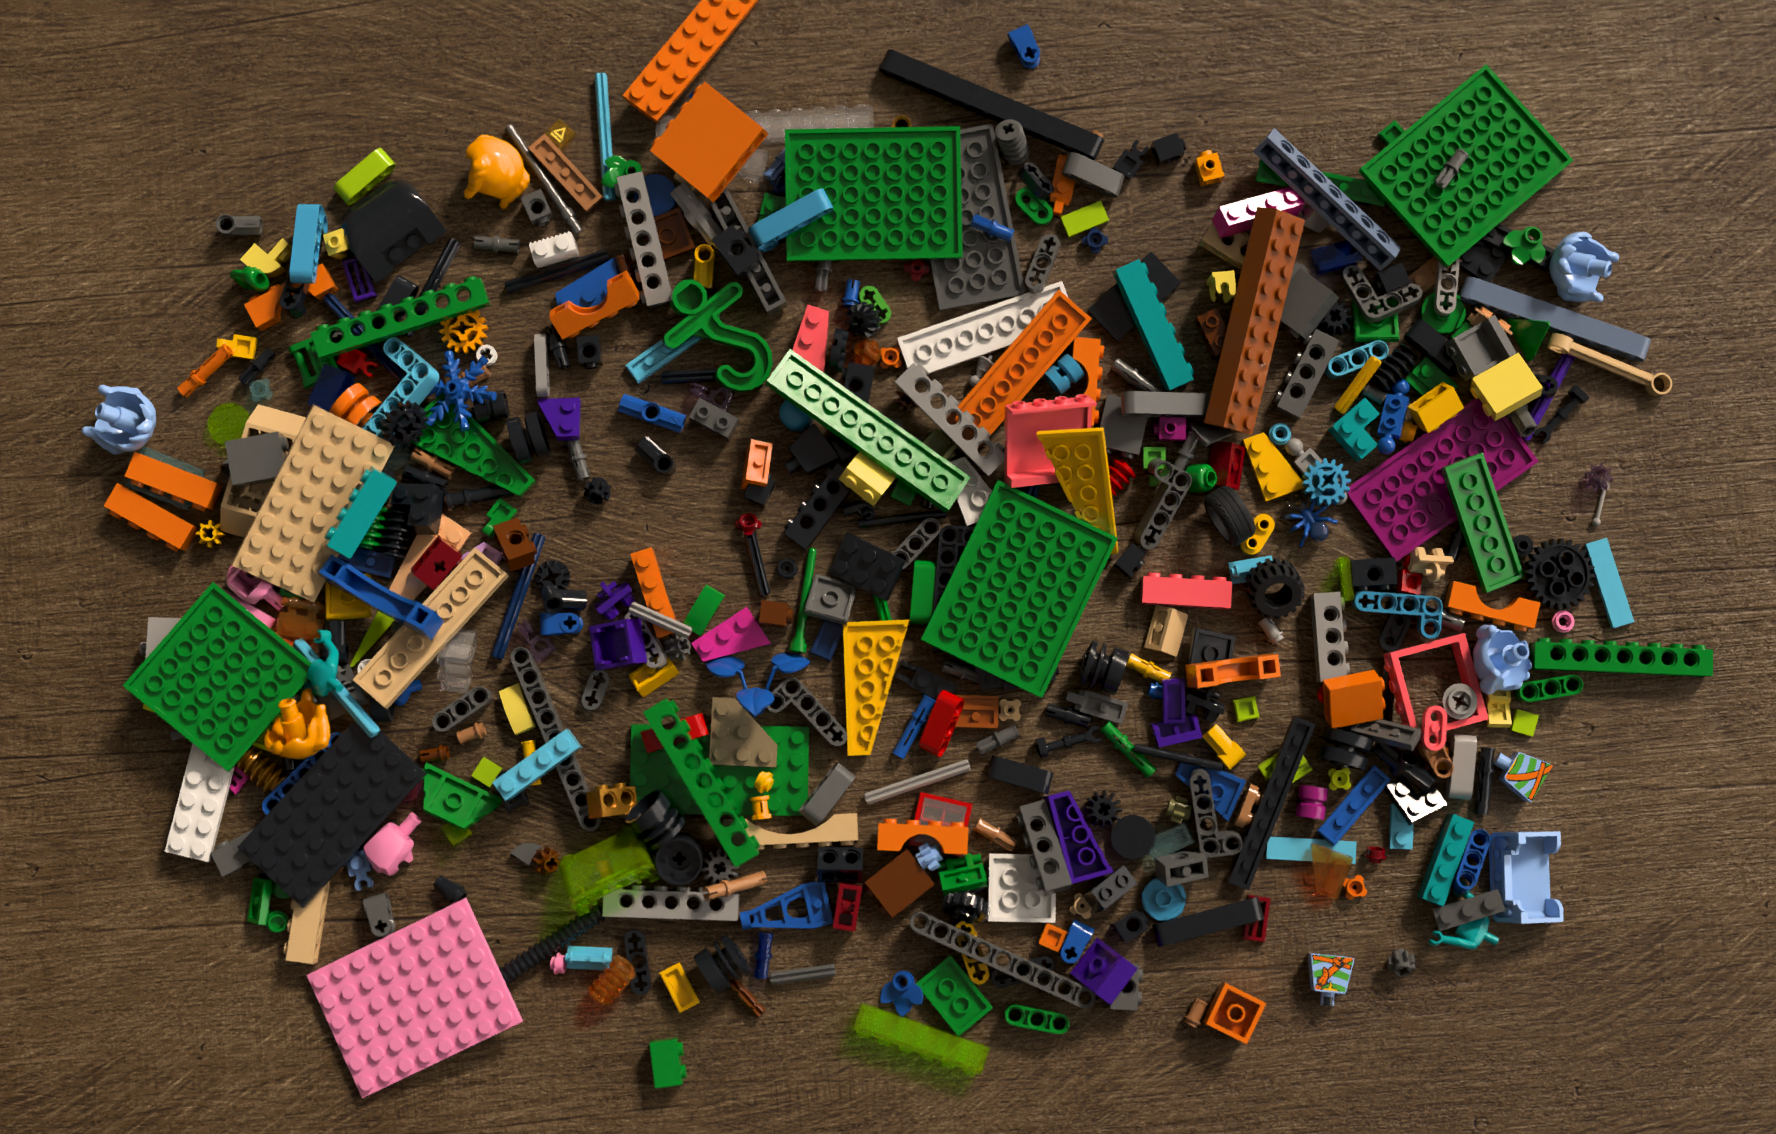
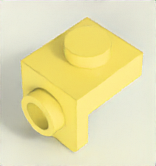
(336, 244)

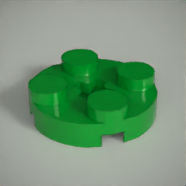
(1447, 323)

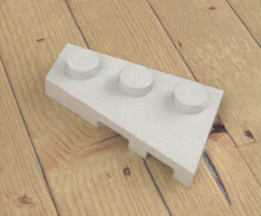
(974, 494)

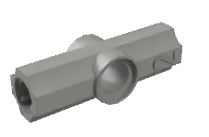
(696, 212)

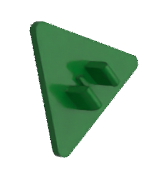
(1528, 334)

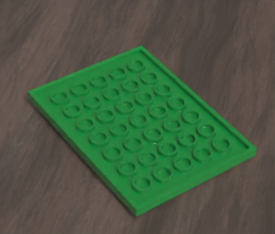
(1505, 166)
(888, 189)
(1019, 589)

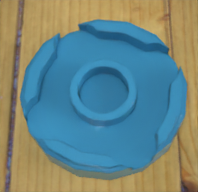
(1162, 901)

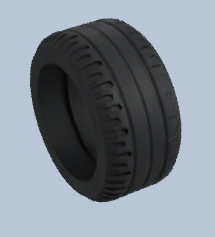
(1229, 515)

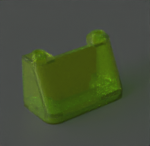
(606, 869)

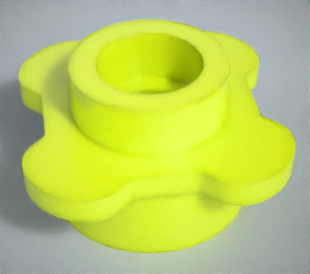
(1344, 783)

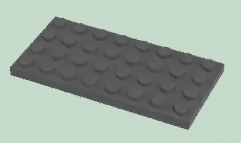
(989, 264)

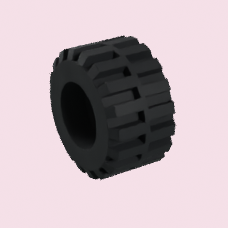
(1280, 602)

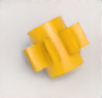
(217, 534)

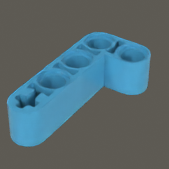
(790, 219)
(309, 226)
(1396, 607)

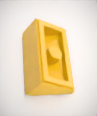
(649, 679)

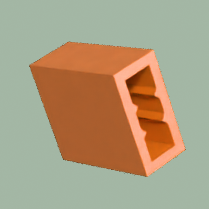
(1353, 699)

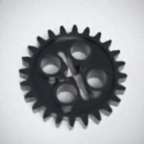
(1543, 583)

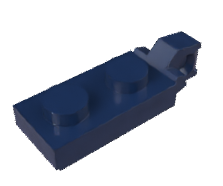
(371, 562)

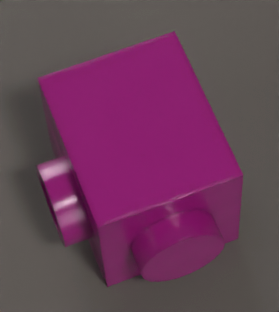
(1170, 429)

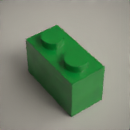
(667, 1062)

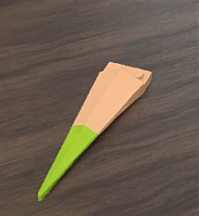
(406, 583)

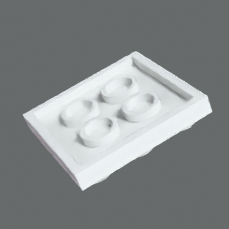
(1015, 892)

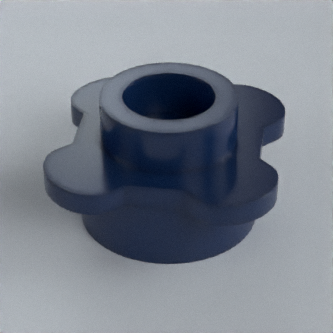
(1095, 234)

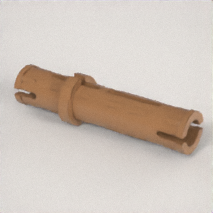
(726, 888)

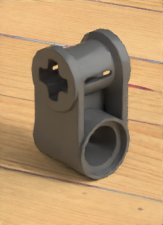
(379, 911)

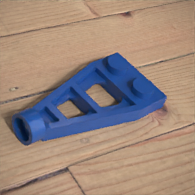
(817, 904)

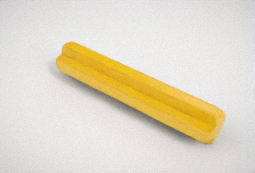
(1357, 384)

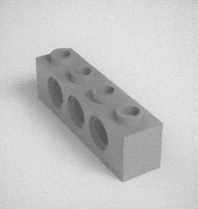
(1320, 626)

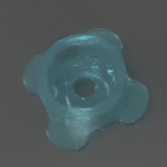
(256, 385)

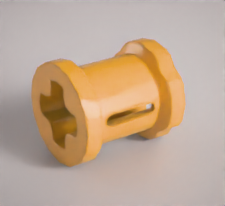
(760, 807)

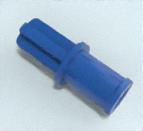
(992, 228)

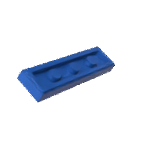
(1353, 805)

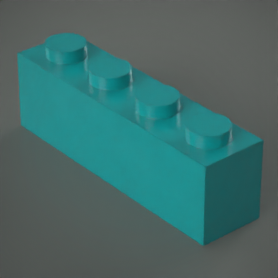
(360, 512)
(1445, 859)

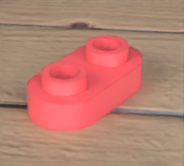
(1435, 728)

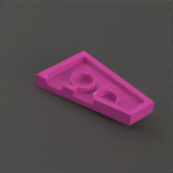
(730, 637)

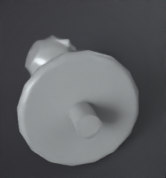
(983, 366)

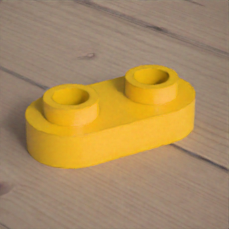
(1260, 536)

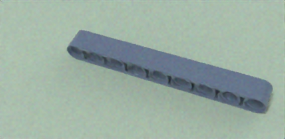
(1562, 321)

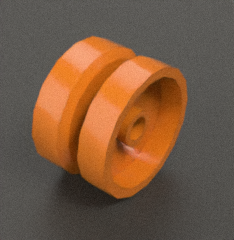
(355, 405)

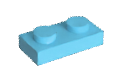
(1399, 831)

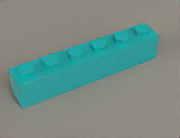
(1153, 325)

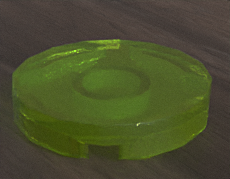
(227, 422)

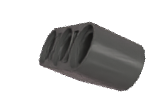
(1093, 175)
(920, 534)
(452, 713)
(826, 794)

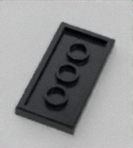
(1112, 309)

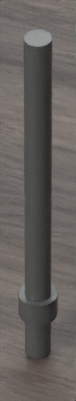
(566, 213)

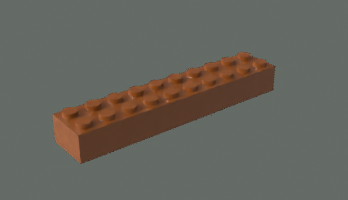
(1254, 320)

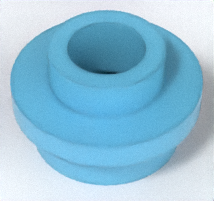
(1280, 427)

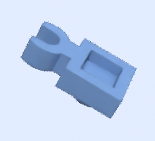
(359, 866)

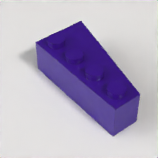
(1078, 846)

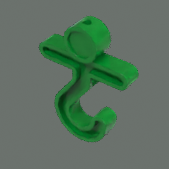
(703, 320)

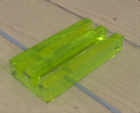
(1345, 578)

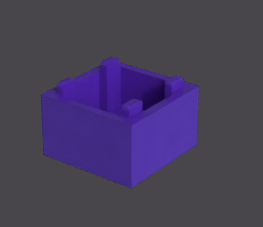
(618, 644)
(1103, 971)

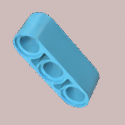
(1346, 363)

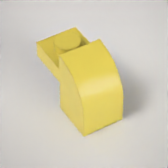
(269, 262)

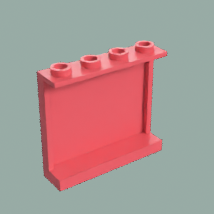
(1024, 453)

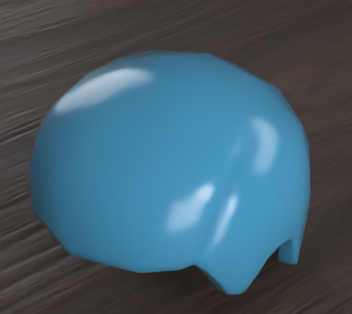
(793, 417)

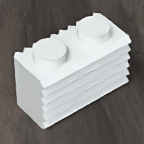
(554, 249)

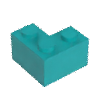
(1350, 430)

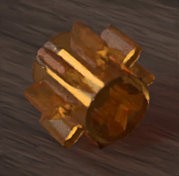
(867, 352)

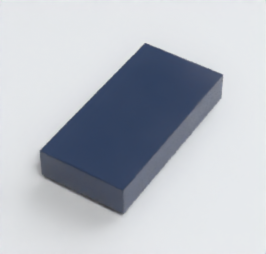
(827, 640)

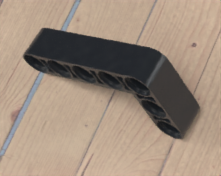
(952, 548)

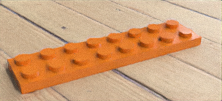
(685, 55)
(1022, 363)

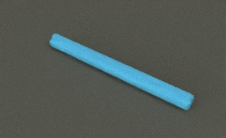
(604, 129)
(344, 696)

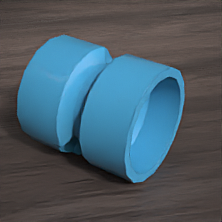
(1071, 371)

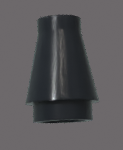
(450, 890)

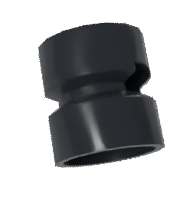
(497, 408)

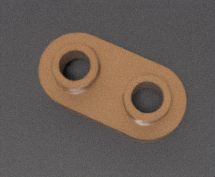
(1250, 797)

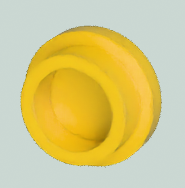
(764, 781)

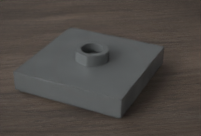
(830, 599)

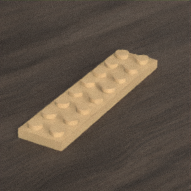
(410, 652)

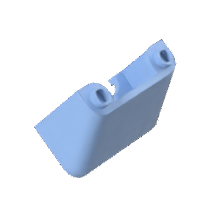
(1522, 876)

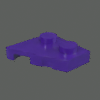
(563, 417)

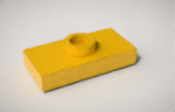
(679, 987)

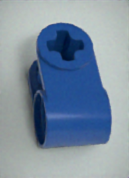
(1024, 43)
(556, 623)
(1078, 938)

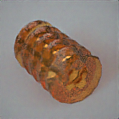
(612, 981)

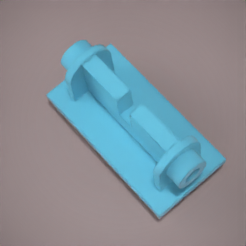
(1240, 569)
(588, 957)

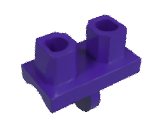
(621, 593)

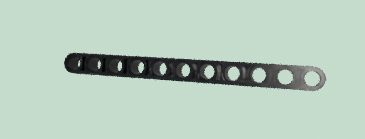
(990, 104)

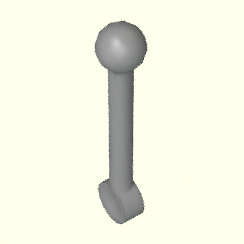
(1596, 521)

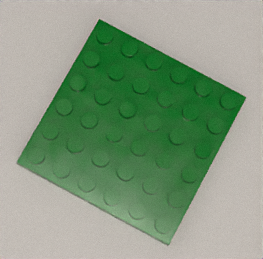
(219, 676)

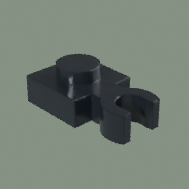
(1129, 162)

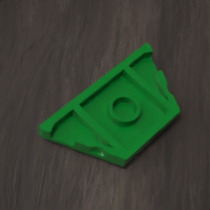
(455, 799)

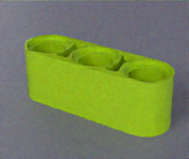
(364, 176)

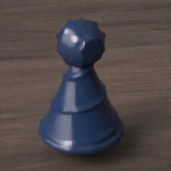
(779, 186)

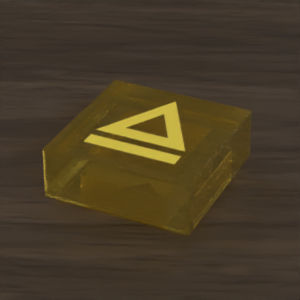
(560, 134)

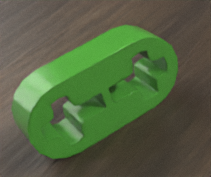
(879, 301)

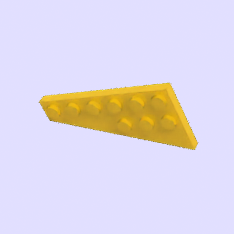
(1083, 473)

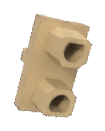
(1430, 565)

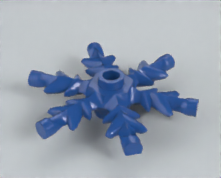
(458, 391)

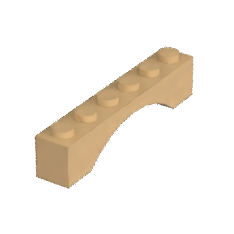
(838, 828)

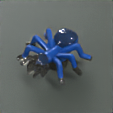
(1310, 521)

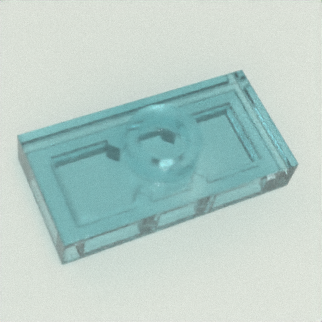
(1172, 841)

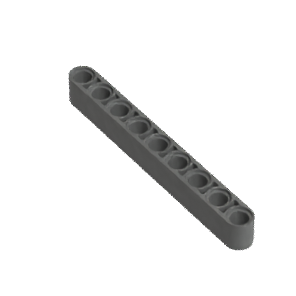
(548, 730)
(1013, 960)

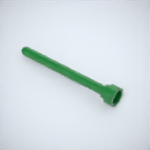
(798, 643)

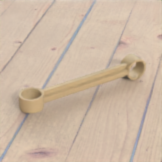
(1564, 345)

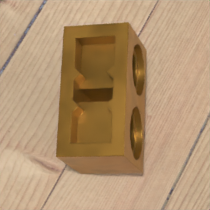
(610, 802)

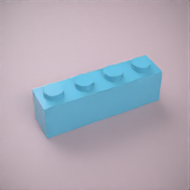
(537, 765)

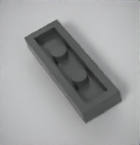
(1389, 733)
(1468, 910)

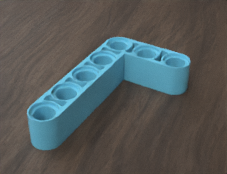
(412, 381)

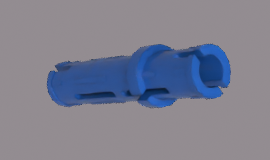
(901, 749)

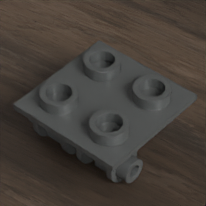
(333, 707)

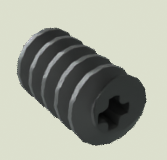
(1012, 141)

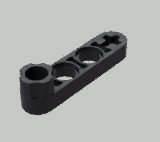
(293, 304)

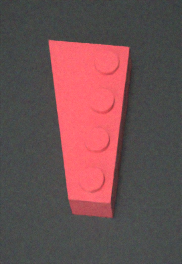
(813, 336)

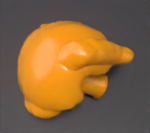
(495, 170)
(301, 729)

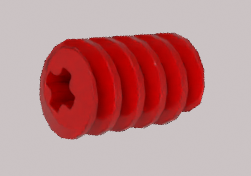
(1119, 474)

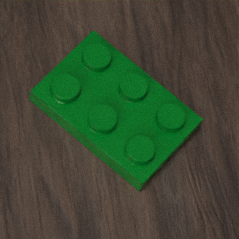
(954, 995)

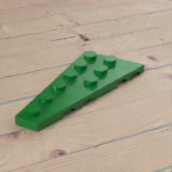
(473, 451)

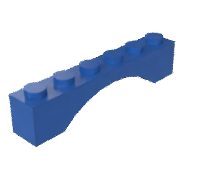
(405, 611)

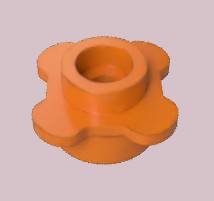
(894, 352)
(1359, 891)

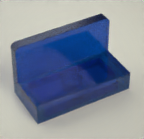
(1334, 257)
(330, 386)

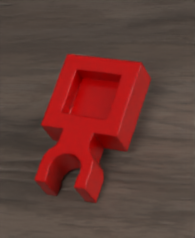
(355, 361)
(1408, 581)

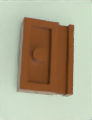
(979, 712)

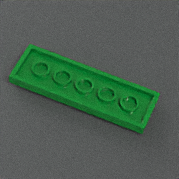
(1482, 522)

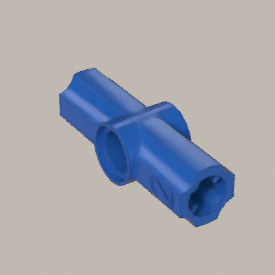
(638, 409)

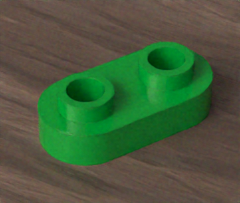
(1033, 207)

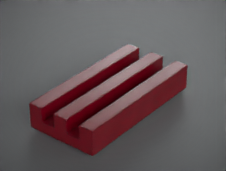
(1255, 924)

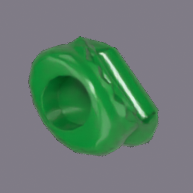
(250, 278)

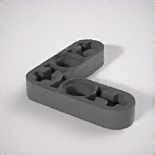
(1373, 301)

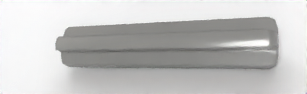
(660, 620)

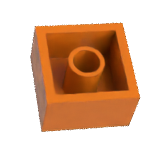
(1234, 1012)

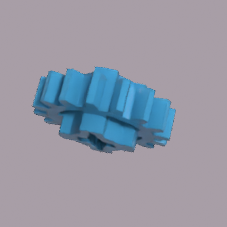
(1333, 488)

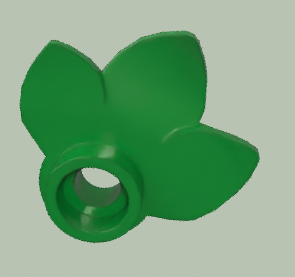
(618, 167)
(1523, 247)

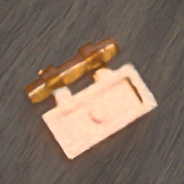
(297, 625)

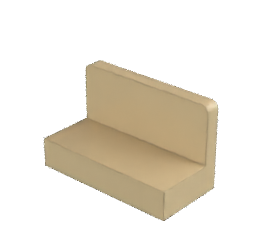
(1166, 630)

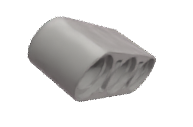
(1463, 757)

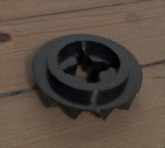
(556, 567)

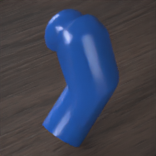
(413, 687)

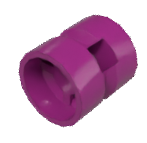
(1311, 802)

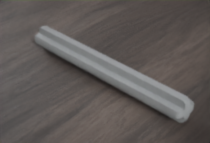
(917, 782)

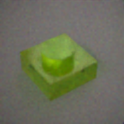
(455, 835)

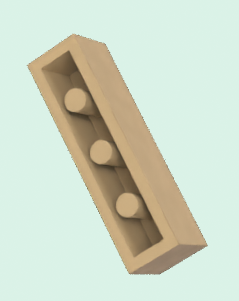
(306, 929)

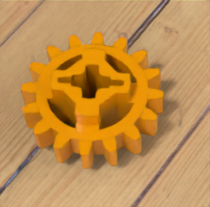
(473, 329)

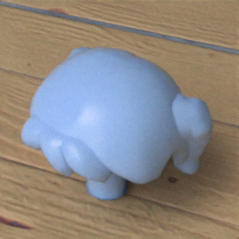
(1578, 265)
(123, 420)
(1500, 660)

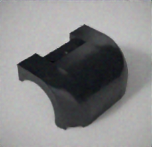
(389, 227)

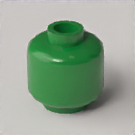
(1202, 477)

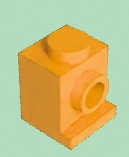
(1208, 175)

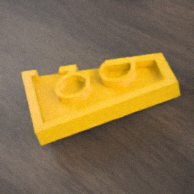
(1271, 468)

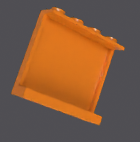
(708, 141)

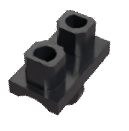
(1212, 707)

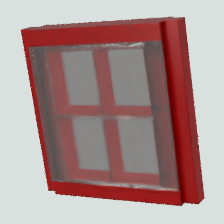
(939, 809)

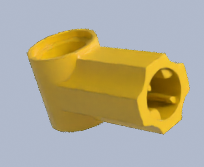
(704, 269)
(1227, 751)

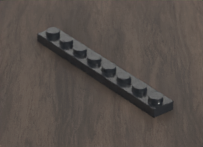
(1270, 802)

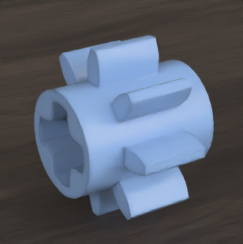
(929, 856)

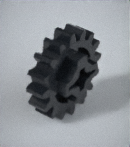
(404, 424)
(966, 907)

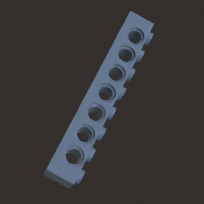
(1327, 199)

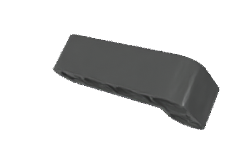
(1158, 504)
(811, 714)
(1208, 812)

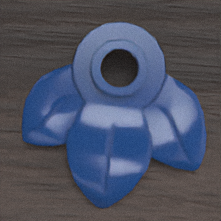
(902, 995)

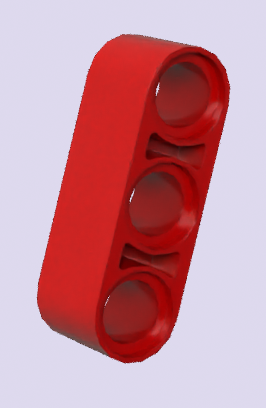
(941, 723)
(697, 726)

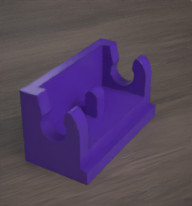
(1176, 733)

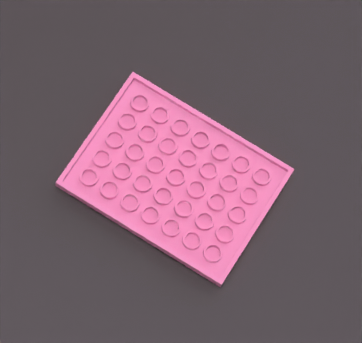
(414, 998)

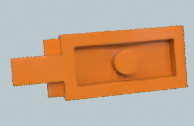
(1062, 187)

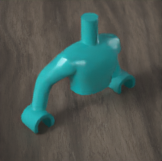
(322, 673)
(1471, 933)

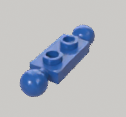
(1393, 417)

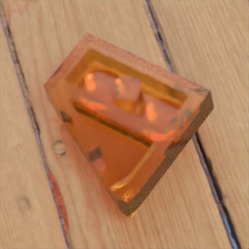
(1329, 870)

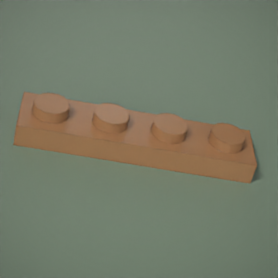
(565, 173)

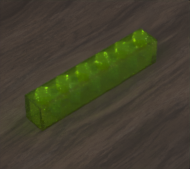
(921, 1038)

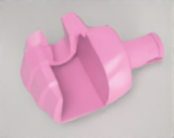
(252, 588)
(392, 846)

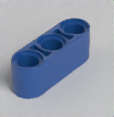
(1476, 852)

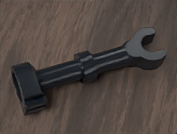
(1578, 396)
(1066, 742)

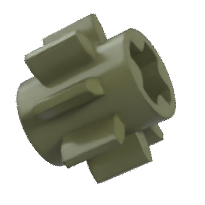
(1178, 809)

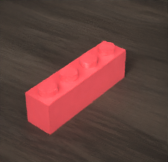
(1186, 592)

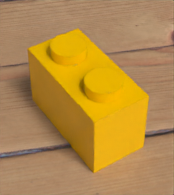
(1435, 407)

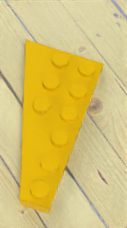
(869, 666)

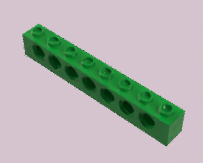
(323, 335)
(1700, 665)
(737, 853)

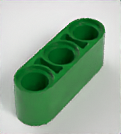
(923, 592)
(1558, 685)
(1047, 1021)

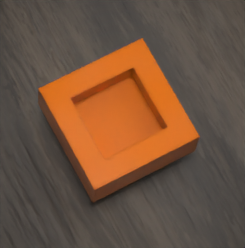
(1052, 937)

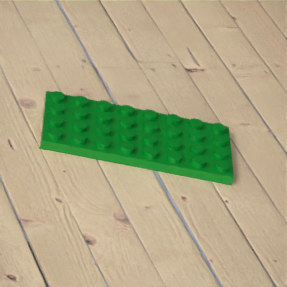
(787, 795)

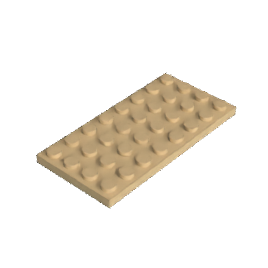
(304, 499)

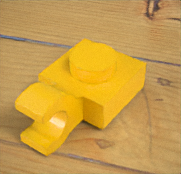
(243, 346)

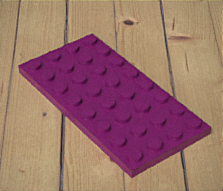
(1407, 494)

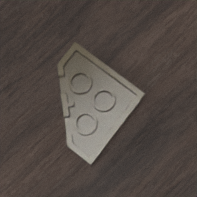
(738, 738)

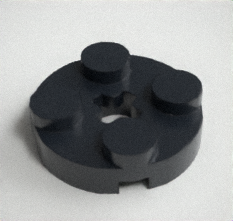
(838, 351)

